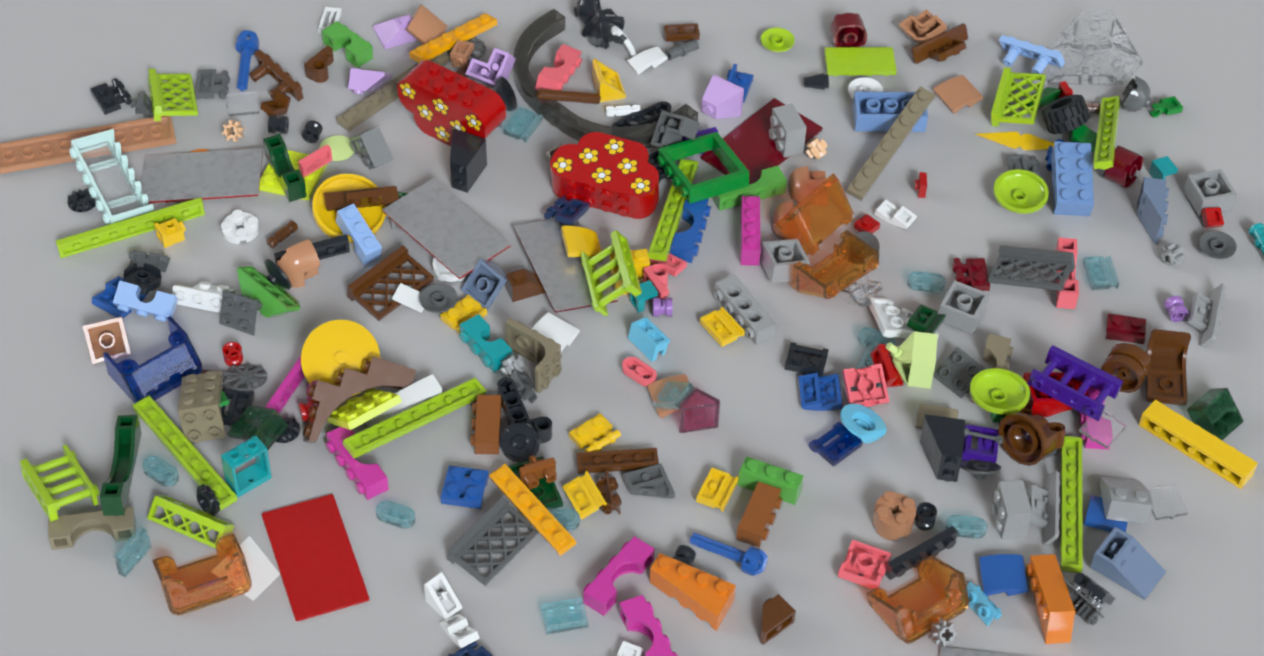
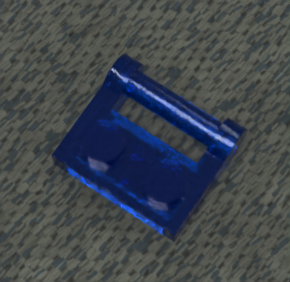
(838, 448)

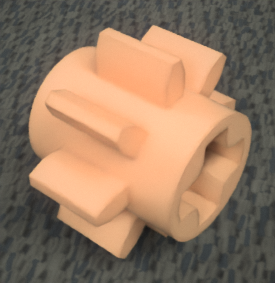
(238, 129)
(816, 148)

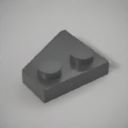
(649, 482)

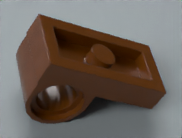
(317, 67)

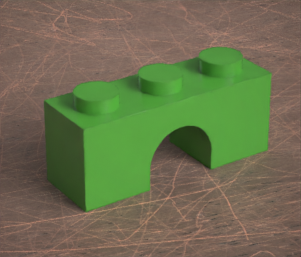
(356, 49)
(756, 471)

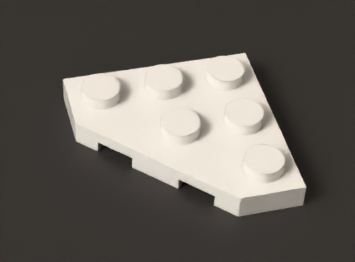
(891, 319)

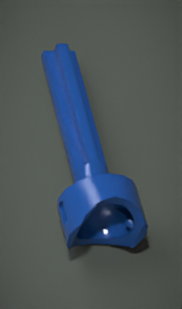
(246, 49)
(748, 559)

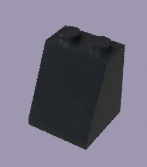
(467, 159)
(943, 445)

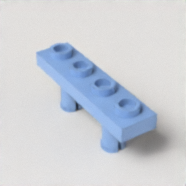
(1026, 49)

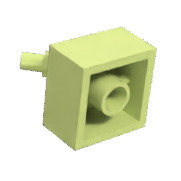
(915, 359)

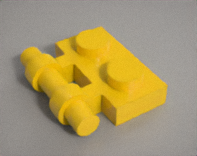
(591, 431)

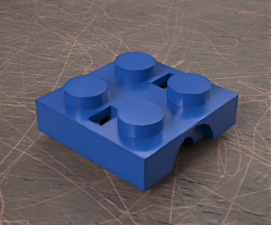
(463, 490)

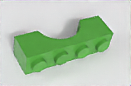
(769, 185)

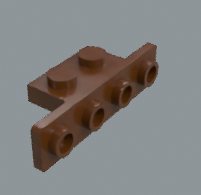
(942, 45)
(361, 198)

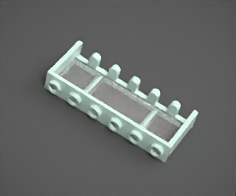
(109, 177)

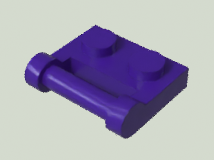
(986, 449)

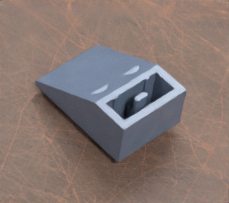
(1152, 207)
(1127, 564)

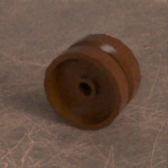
(1128, 364)

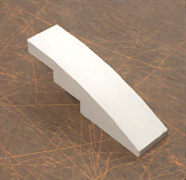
(410, 397)

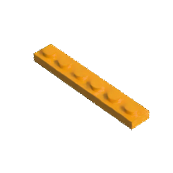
(448, 40)
(532, 509)

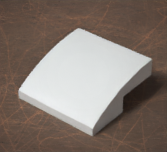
(556, 329)

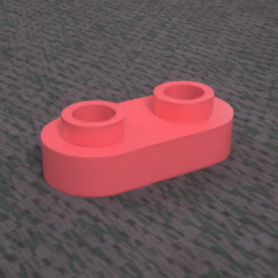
(642, 373)

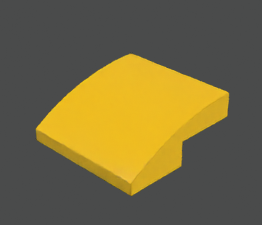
(580, 240)

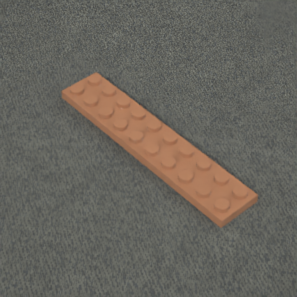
(55, 148)

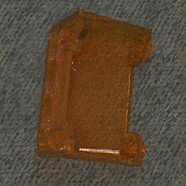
(817, 215)
(837, 271)
(204, 580)
(934, 596)

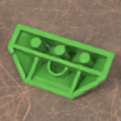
(274, 298)

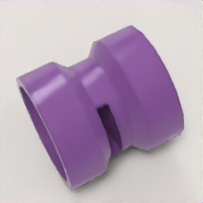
(662, 307)
(1175, 307)

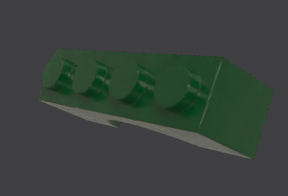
(288, 177)

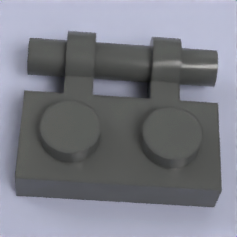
(207, 87)
(1019, 162)

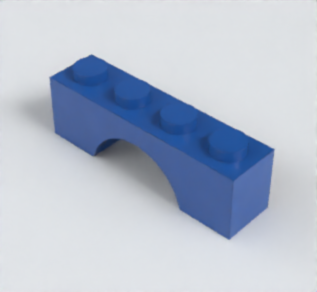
(686, 243)

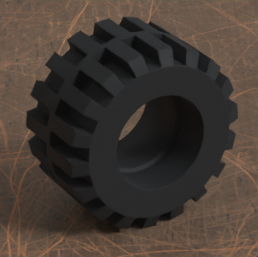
(1065, 114)

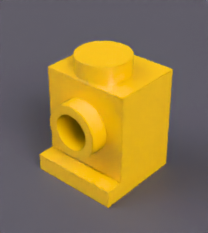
(170, 232)

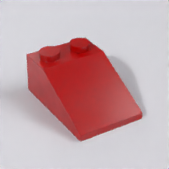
(1045, 405)

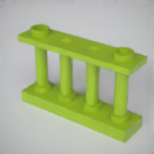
(626, 272)
(44, 495)

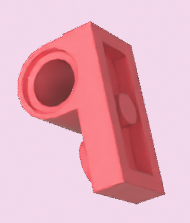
(659, 277)

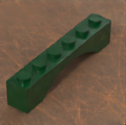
(116, 489)

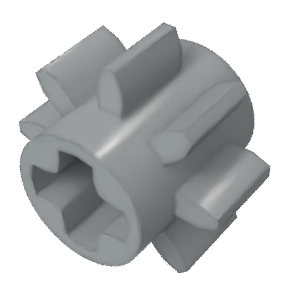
(1172, 254)
(511, 363)
(942, 632)

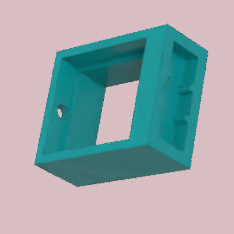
(258, 472)

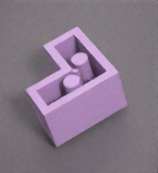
(498, 66)

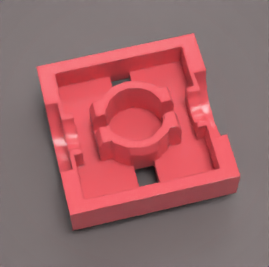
(865, 382)
(865, 561)

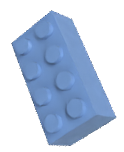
(880, 110)
(1072, 179)

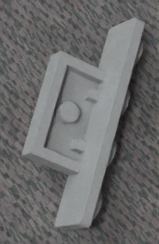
(1206, 312)
(1045, 507)

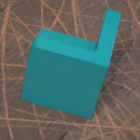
(1162, 167)
(648, 291)

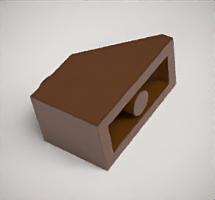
(523, 284)
(775, 618)

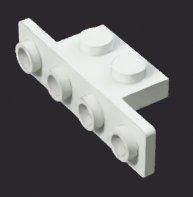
(201, 296)

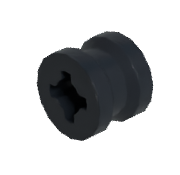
(312, 131)

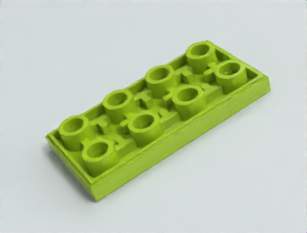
(860, 61)

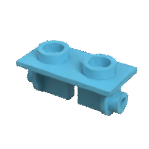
(980, 605)

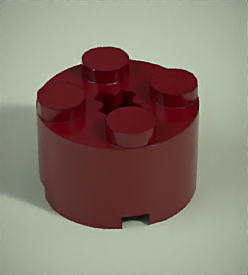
(848, 30)
(1124, 167)

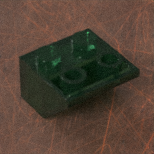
(1216, 412)

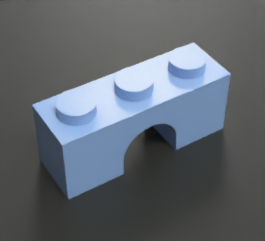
(365, 242)
(160, 307)

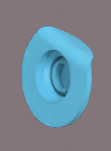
(863, 422)

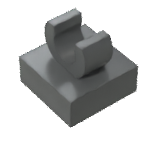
(143, 105)

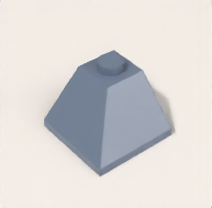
(485, 282)

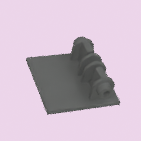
(239, 311)
(958, 372)
(1090, 609)

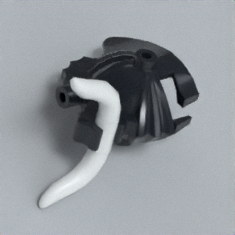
(607, 29)

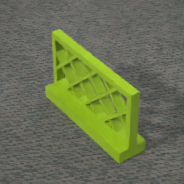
(159, 95)
(1005, 96)

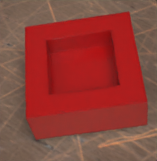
(1065, 89)
(921, 184)
(1212, 217)
(867, 224)

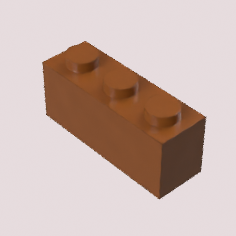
(486, 424)
(759, 514)

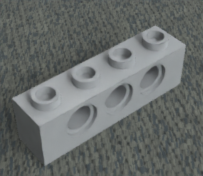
(745, 309)

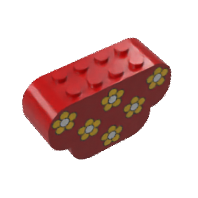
(449, 101)
(607, 174)

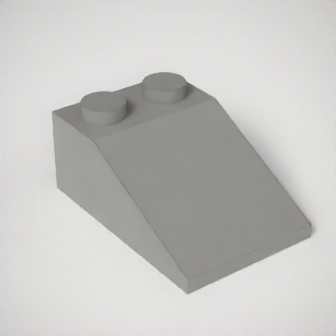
(1125, 500)

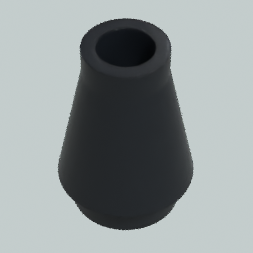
(817, 81)

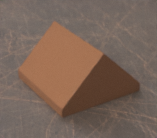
(106, 337)

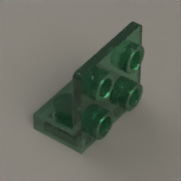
(259, 422)

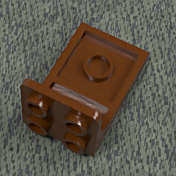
(1167, 373)

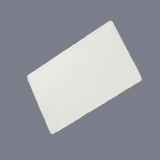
(408, 297)

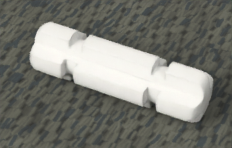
(622, 110)

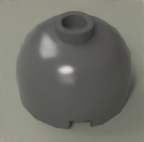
(1136, 95)

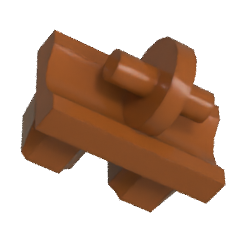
(536, 470)

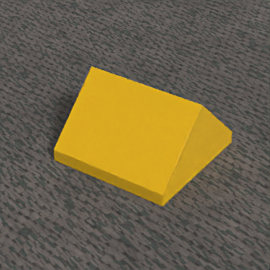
(607, 82)

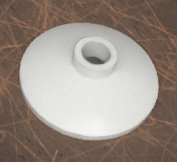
(864, 85)

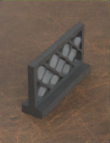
(1031, 260)
(477, 533)

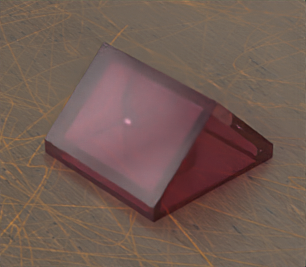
(699, 412)

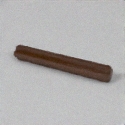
(568, 96)

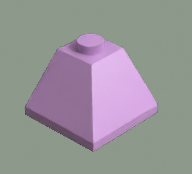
(393, 32)
(366, 80)
(722, 99)

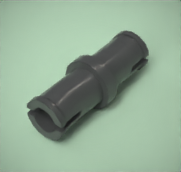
(682, 49)

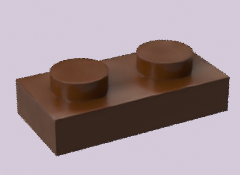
(681, 32)

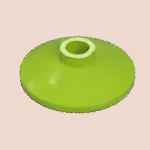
(777, 39)

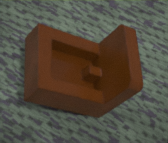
(277, 106)

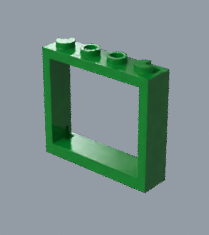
(693, 193)

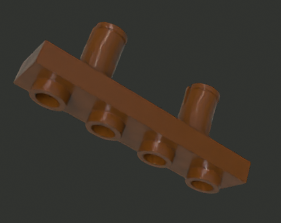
(267, 66)

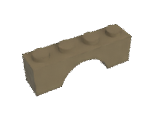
(997, 351)
(69, 528)

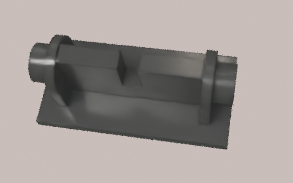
(155, 259)

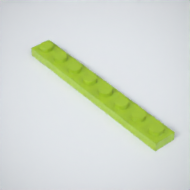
(1107, 133)
(671, 215)
(128, 228)
(413, 418)
(183, 450)
(1071, 506)

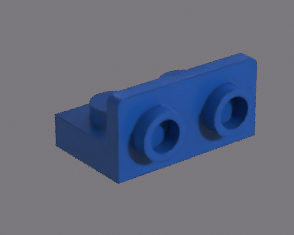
(740, 79)

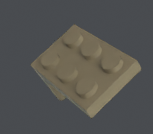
(536, 348)
(201, 407)

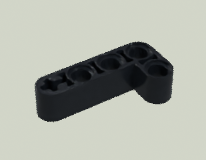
(516, 412)

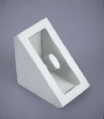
(441, 596)

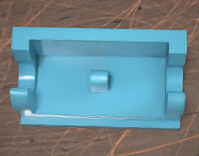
(648, 338)

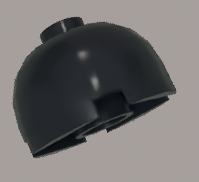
(587, 9)

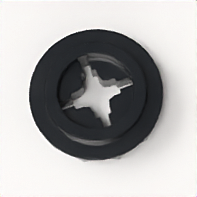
(80, 205)
(292, 432)
(207, 500)

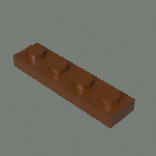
(616, 460)

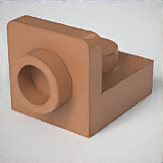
(461, 54)

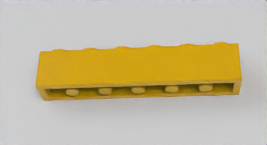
(1198, 444)

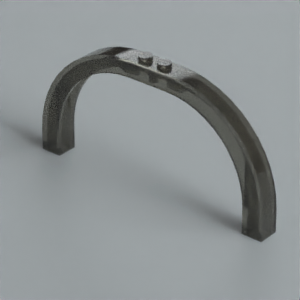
(555, 113)

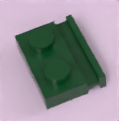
(925, 320)

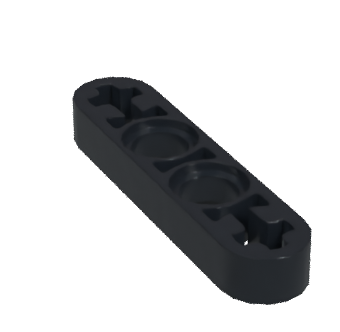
(654, 110)

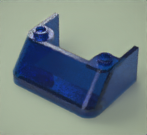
(159, 373)

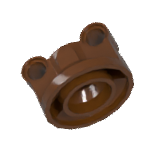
(1030, 436)

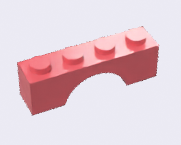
(566, 62)
(1069, 296)

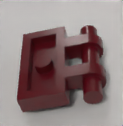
(976, 272)

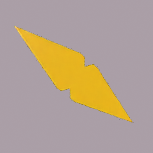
(1015, 140)

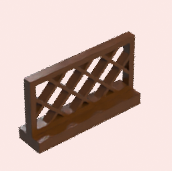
(378, 273)

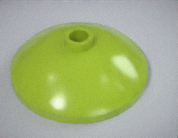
(1021, 191)
(999, 391)

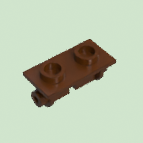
(608, 486)

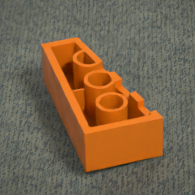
(693, 588)
(1051, 598)

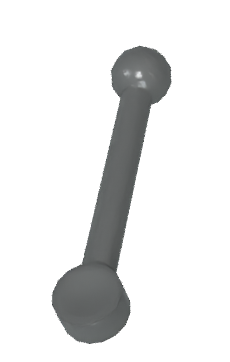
(998, 439)

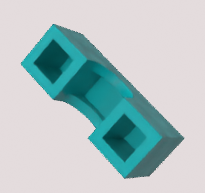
(475, 333)

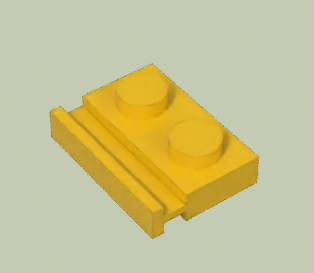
(461, 312)
(722, 327)
(717, 489)
(584, 495)

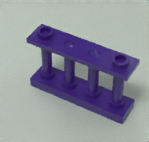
(1082, 371)

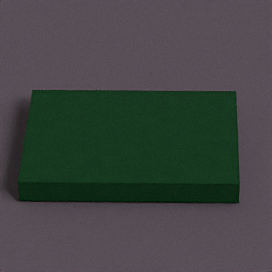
(545, 492)

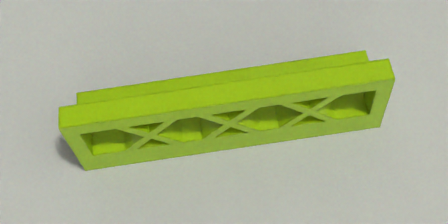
(195, 515)

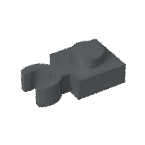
(524, 386)

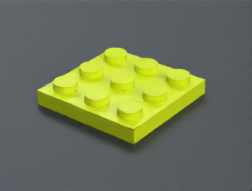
(270, 183)
(363, 408)

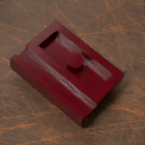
(1125, 328)

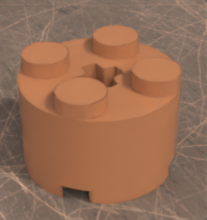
(894, 516)

